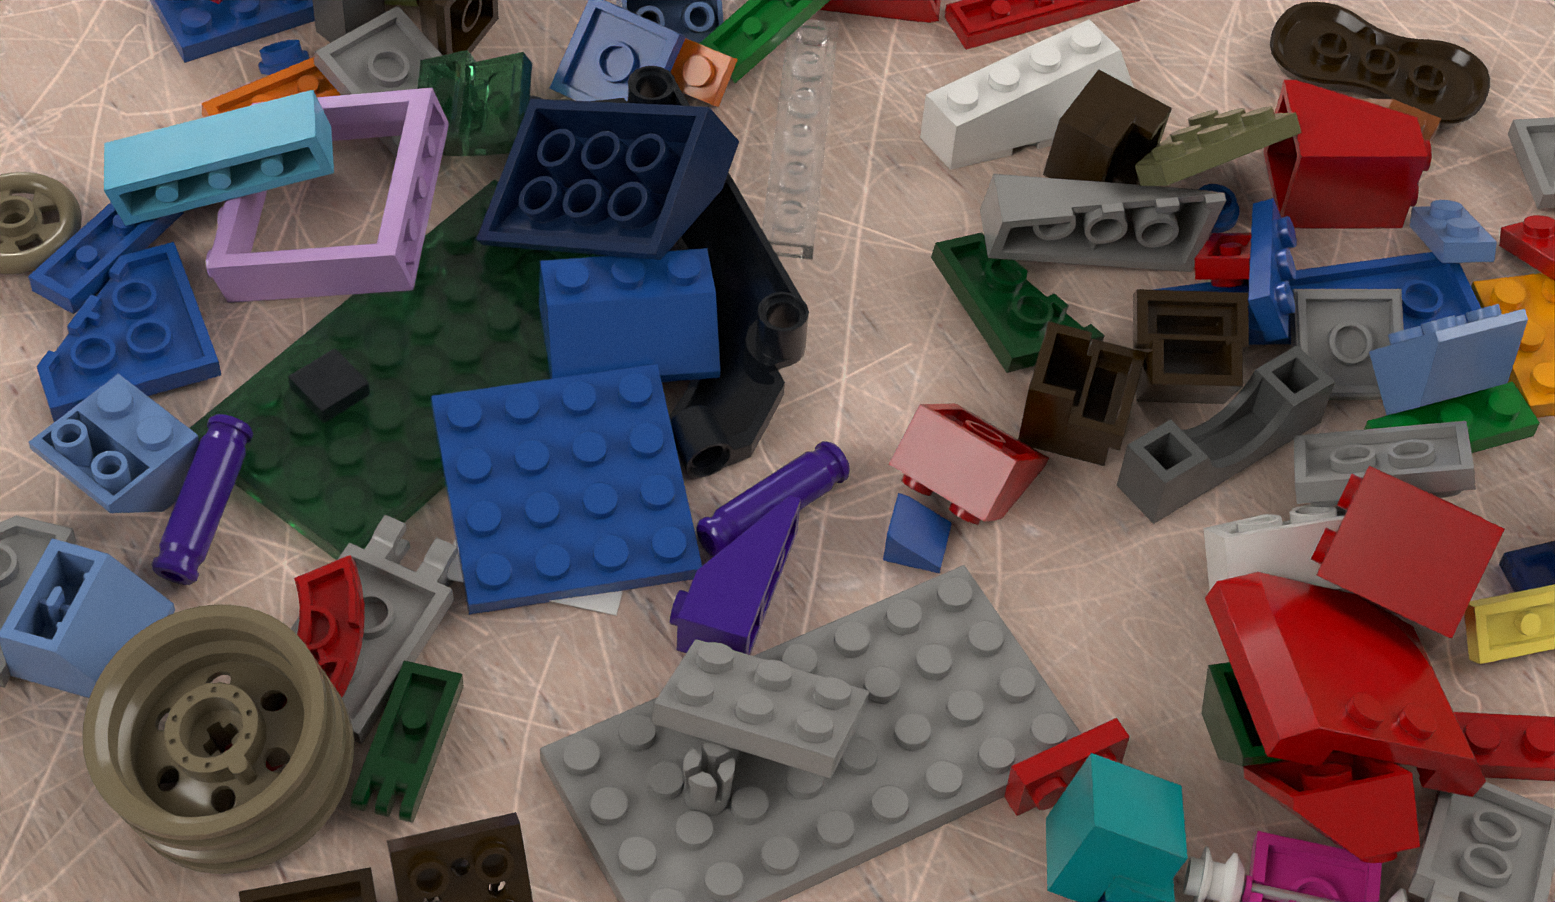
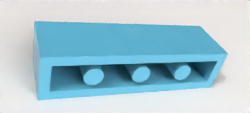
(218, 158)

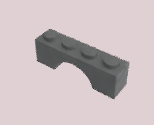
(1179, 465)

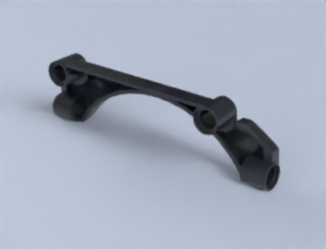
(757, 317)

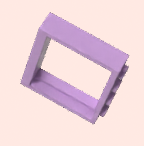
(354, 268)

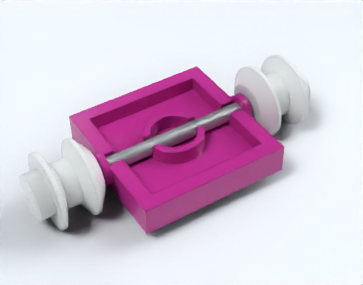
(1286, 872)

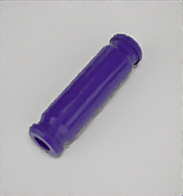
(804, 477)
(202, 499)

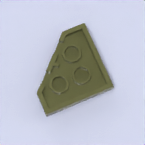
(1214, 141)

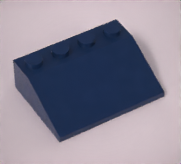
(608, 177)

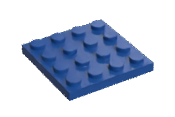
(564, 488)

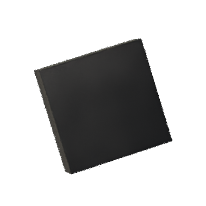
(329, 385)

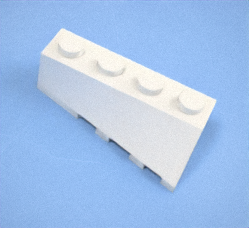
(1017, 97)
(1271, 545)

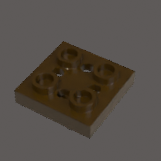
(462, 863)

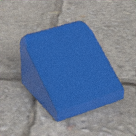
(916, 536)

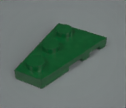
(1001, 300)

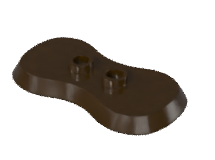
(1346, 53)

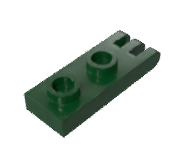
(408, 739)

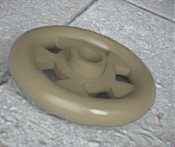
(23, 220)

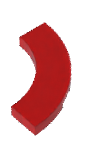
(331, 621)

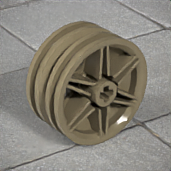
(172, 672)

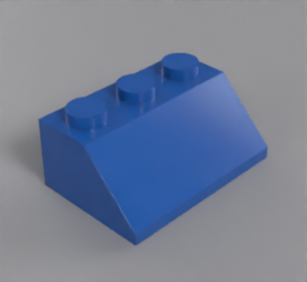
(631, 314)

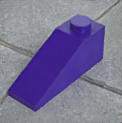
(737, 584)

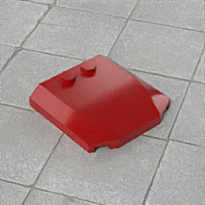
(1338, 677)

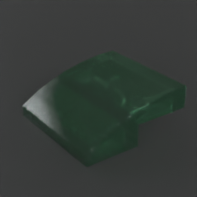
(479, 99)

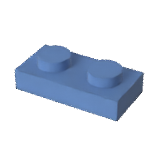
(1452, 233)

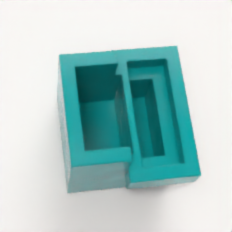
(1116, 835)

